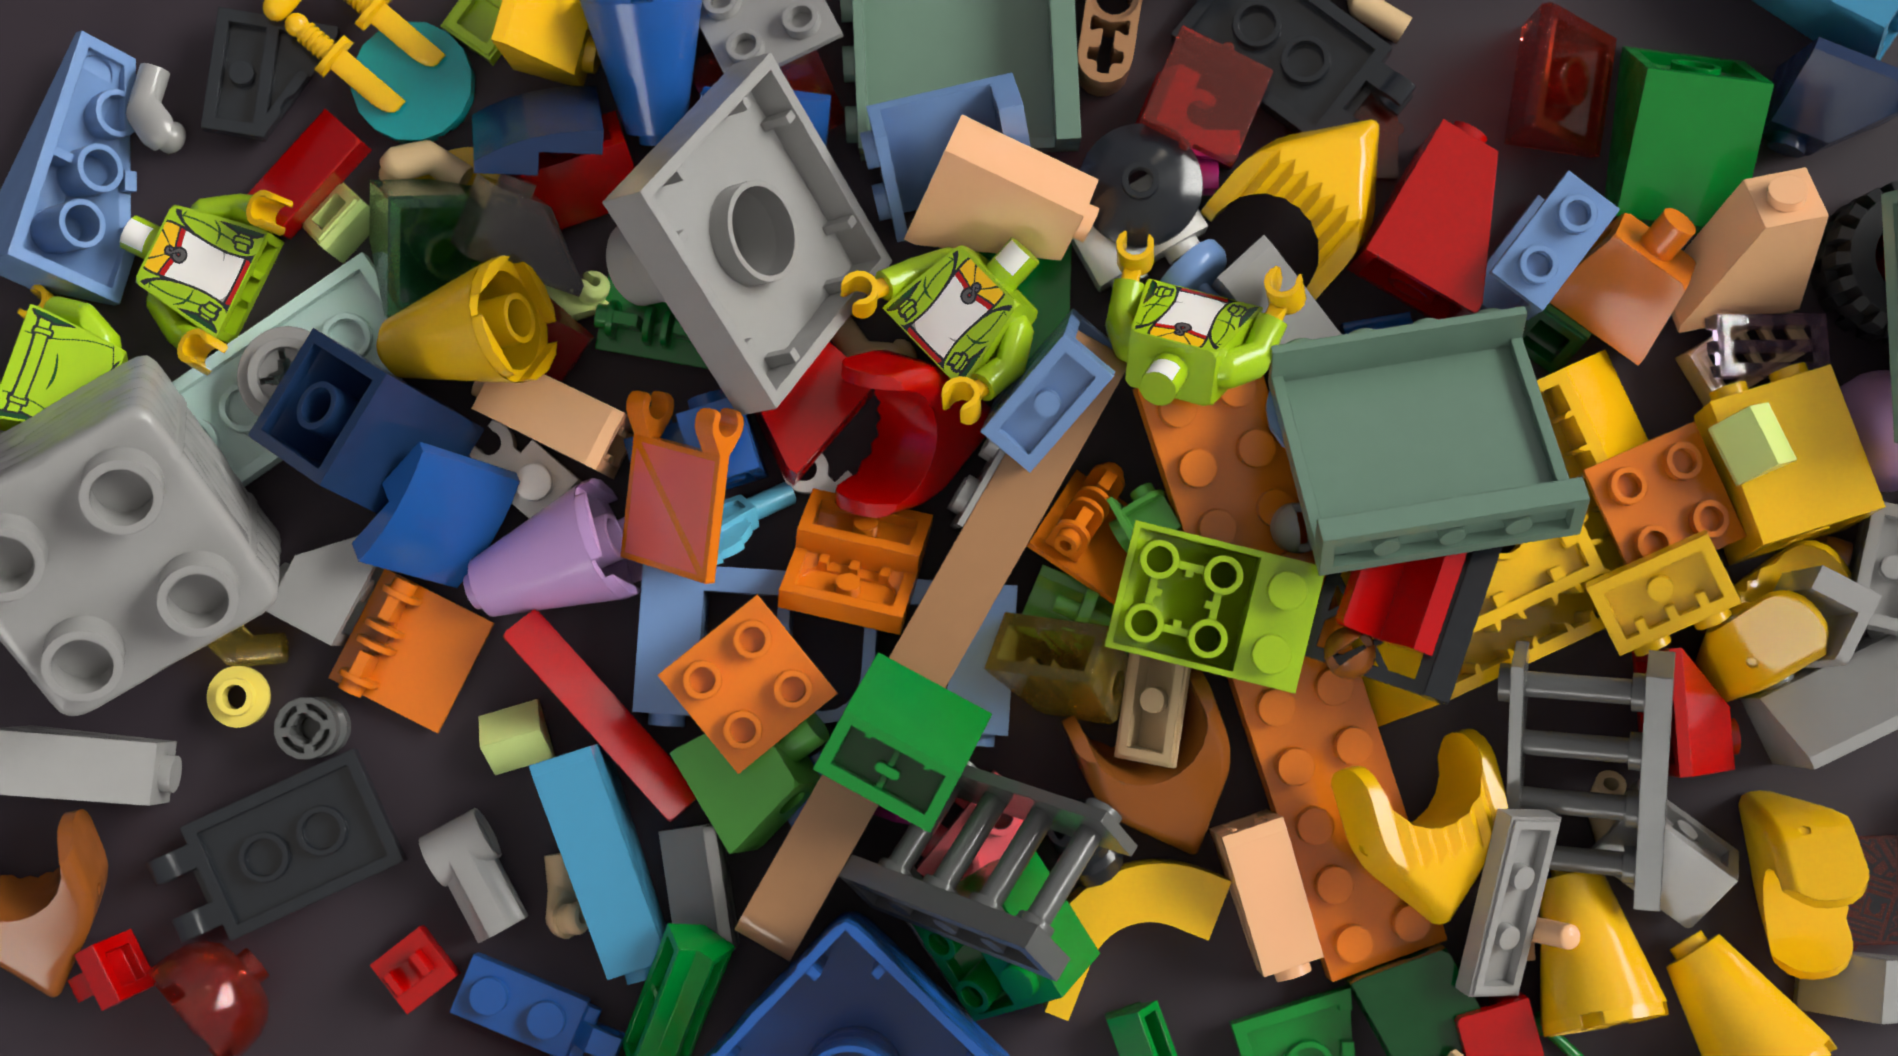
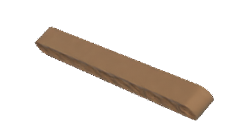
(931, 647)

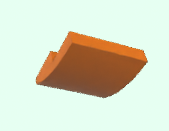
(855, 564)

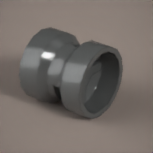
(326, 725)

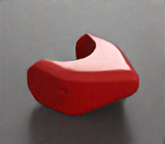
(917, 440)

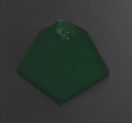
(412, 238)

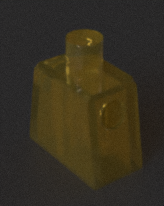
(1076, 672)

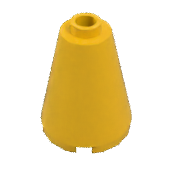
(474, 328)
(1606, 974)
(1736, 1007)

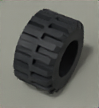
(1850, 267)

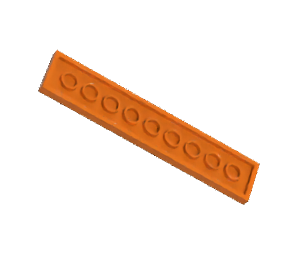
(1226, 484)

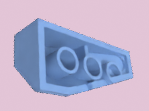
(74, 181)

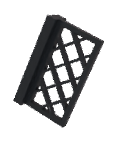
(1436, 672)

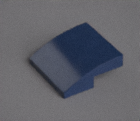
(545, 120)

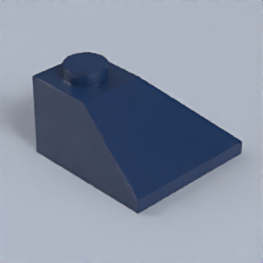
(1827, 98)

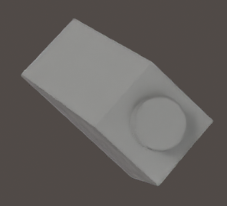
(325, 591)

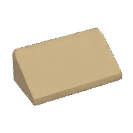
(1152, 711)

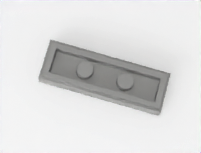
(1508, 902)

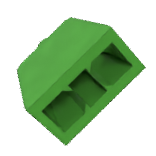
(760, 799)

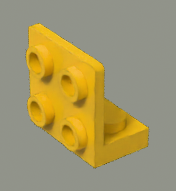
(1664, 594)

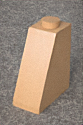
(1002, 190)
(1755, 250)
(559, 419)
(1268, 894)

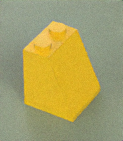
(1817, 493)

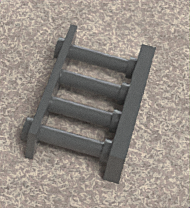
(1643, 752)
(980, 918)

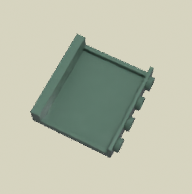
(944, 43)
(1421, 441)

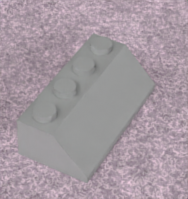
(1829, 709)

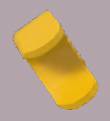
(1325, 175)
(1771, 629)
(1446, 847)
(1804, 878)

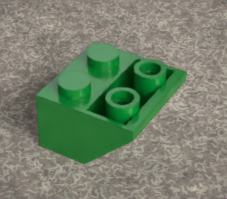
(903, 742)
(994, 986)

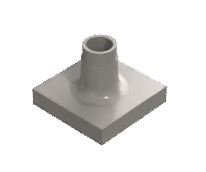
(744, 234)

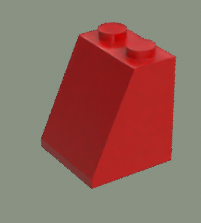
(1436, 226)

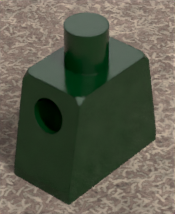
(1413, 1002)

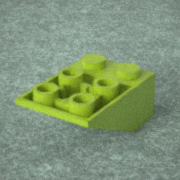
(1215, 606)

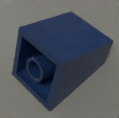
(353, 421)

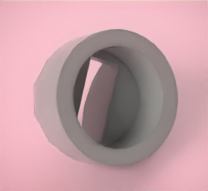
(1286, 529)

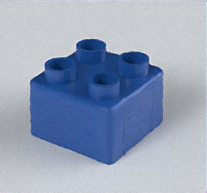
(855, 998)

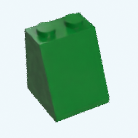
(1683, 132)

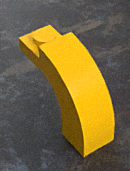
(1141, 893)

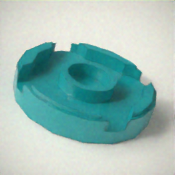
(434, 96)

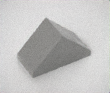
(1860, 992)

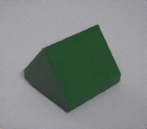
(1553, 338)

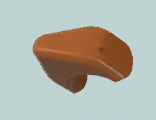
(1157, 799)
(51, 915)

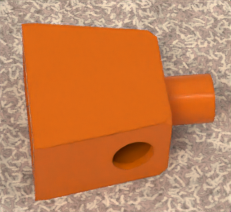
(1630, 281)

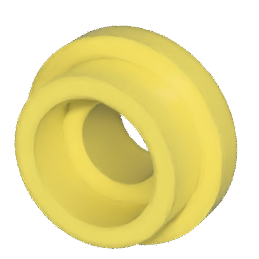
(257, 696)

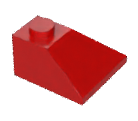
(1701, 727)

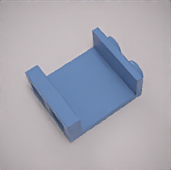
(914, 132)
(1545, 246)
(1050, 394)

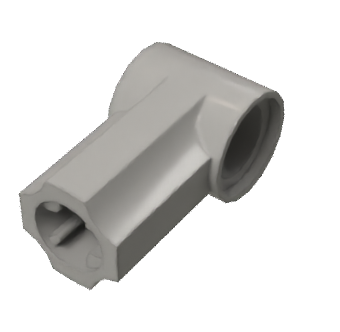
(467, 860)

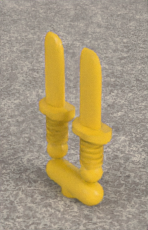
(336, 55)

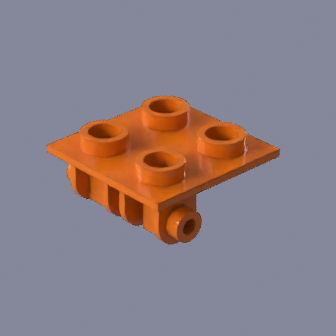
(1663, 495)
(1079, 534)
(411, 650)
(747, 684)

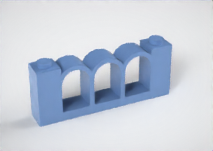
(676, 618)

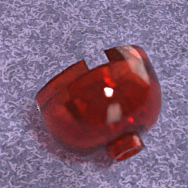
(215, 994)

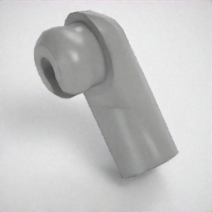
(147, 113)

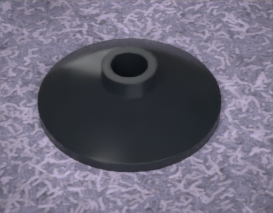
(1161, 209)

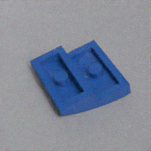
(437, 515)

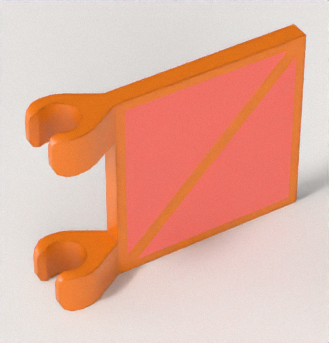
(677, 488)

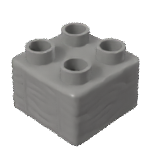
(123, 539)

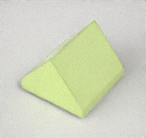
(340, 222)
(1752, 443)
(515, 737)

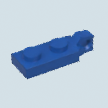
(533, 1010)

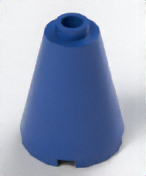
(647, 59)

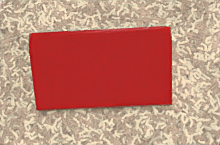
(312, 169)

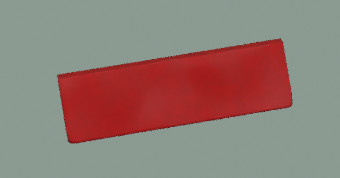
(601, 714)

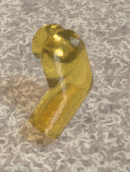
(245, 649)

